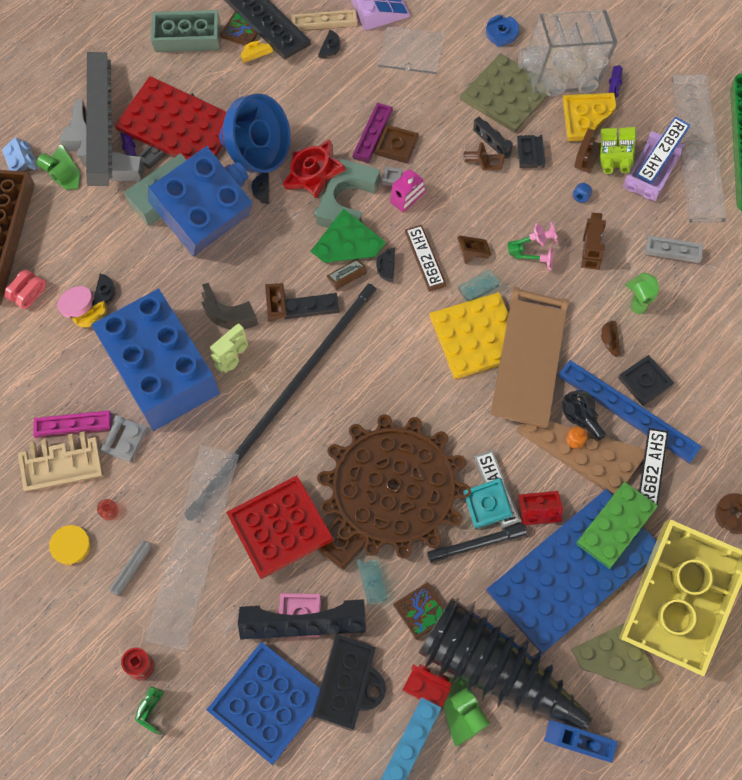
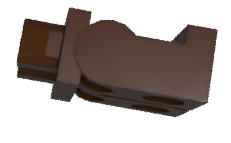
(592, 249)

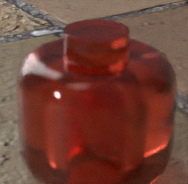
(107, 509)

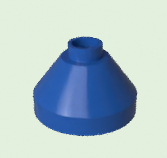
(256, 133)

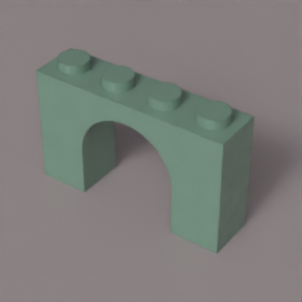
(354, 176)

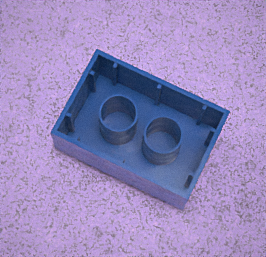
(156, 359)

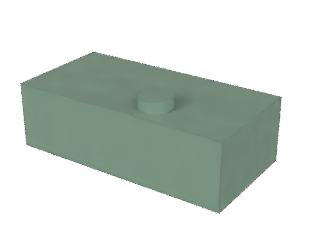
(186, 31)
(138, 194)

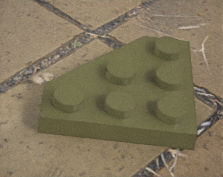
(616, 660)

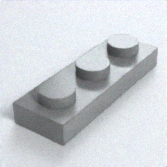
(674, 249)

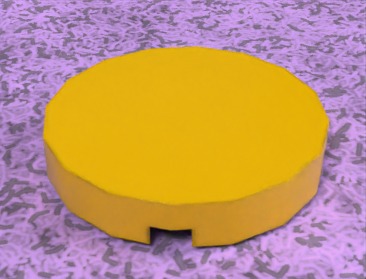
(69, 545)

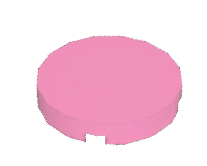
(75, 301)

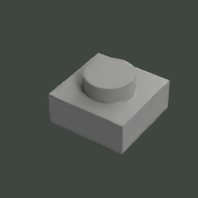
(391, 175)

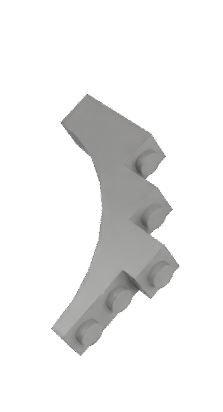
(74, 139)

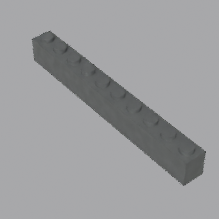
(97, 120)

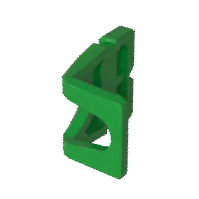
(146, 706)

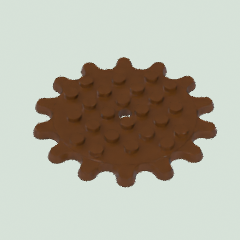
(400, 514)

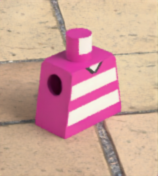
(407, 190)

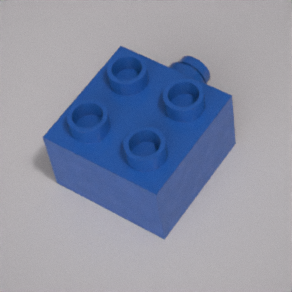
(201, 199)

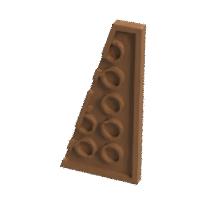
(601, 462)

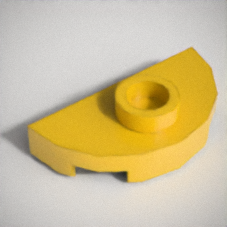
(255, 50)
(92, 315)

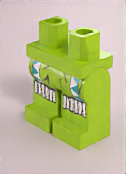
(618, 156)

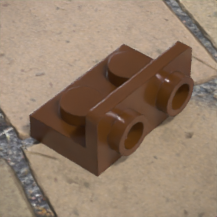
(587, 152)

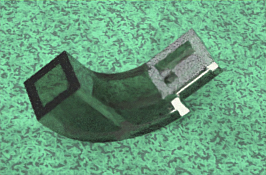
(224, 315)

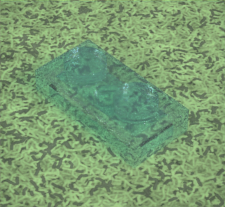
(478, 286)

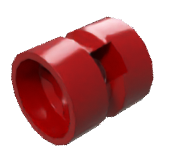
(137, 664)

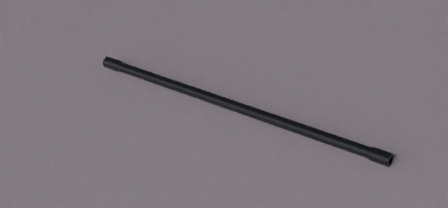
(363, 298)

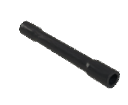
(507, 534)

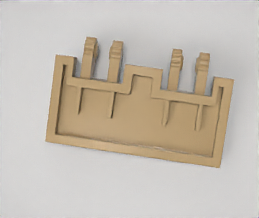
(58, 464)

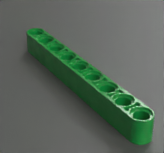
(736, 113)

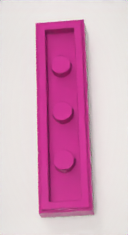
(72, 424)

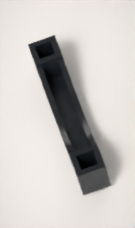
(343, 619)

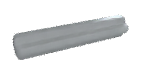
(130, 568)

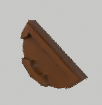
(610, 338)

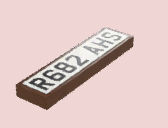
(425, 258)

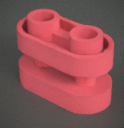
(25, 289)

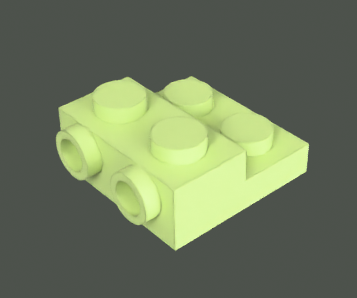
(227, 347)

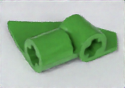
(60, 168)
(645, 290)
(463, 713)

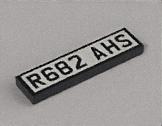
(653, 464)

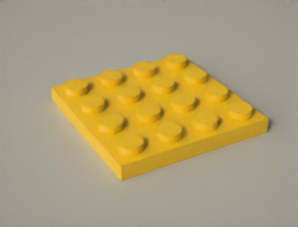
(472, 334)

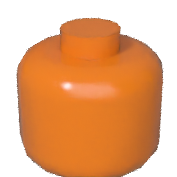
(576, 437)

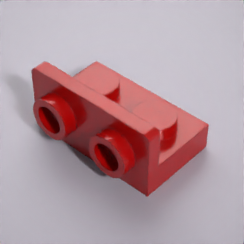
(540, 507)
(427, 685)

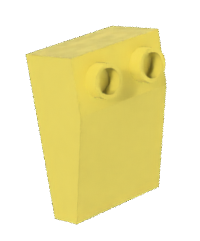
(684, 597)

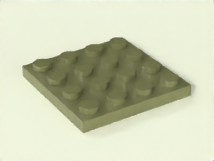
(503, 93)

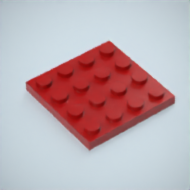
(279, 527)

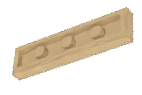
(325, 20)

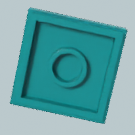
(488, 503)

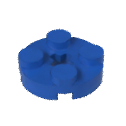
(505, 37)

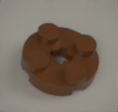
(725, 508)

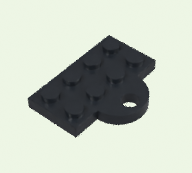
(347, 683)

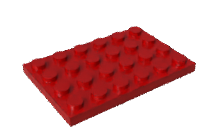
(172, 120)

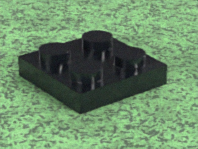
(645, 380)

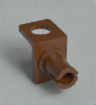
(483, 158)

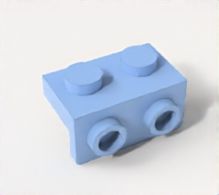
(19, 155)

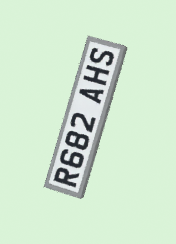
(489, 471)

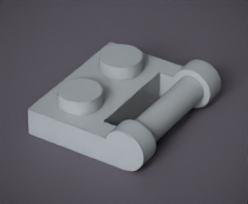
(129, 441)

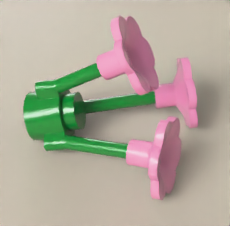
(517, 247)

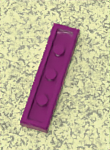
(372, 132)

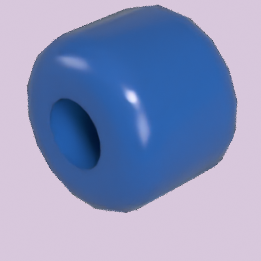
(582, 192)

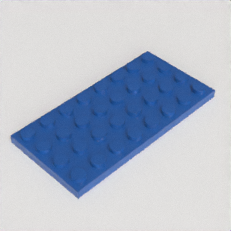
(562, 582)

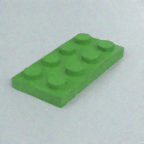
(616, 525)

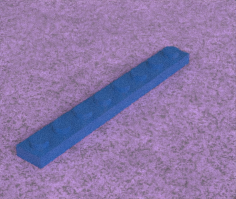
(628, 409)

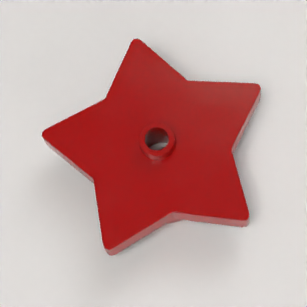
(313, 168)

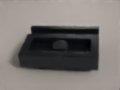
(530, 151)

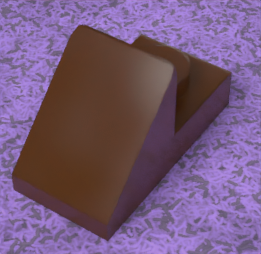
(473, 247)

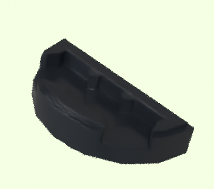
(330, 46)
(260, 188)
(385, 265)
(104, 290)

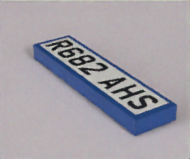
(663, 150)

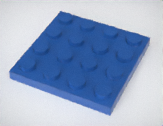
(266, 703)

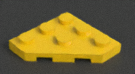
(586, 112)

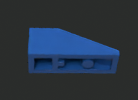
(580, 741)

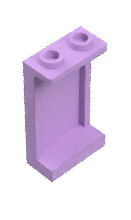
(642, 188)

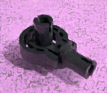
(582, 412)

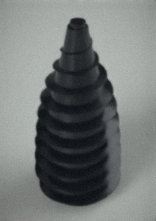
(497, 664)

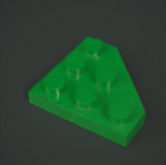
(347, 240)

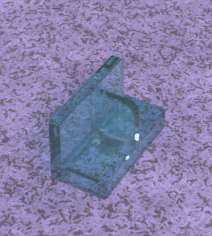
(372, 581)

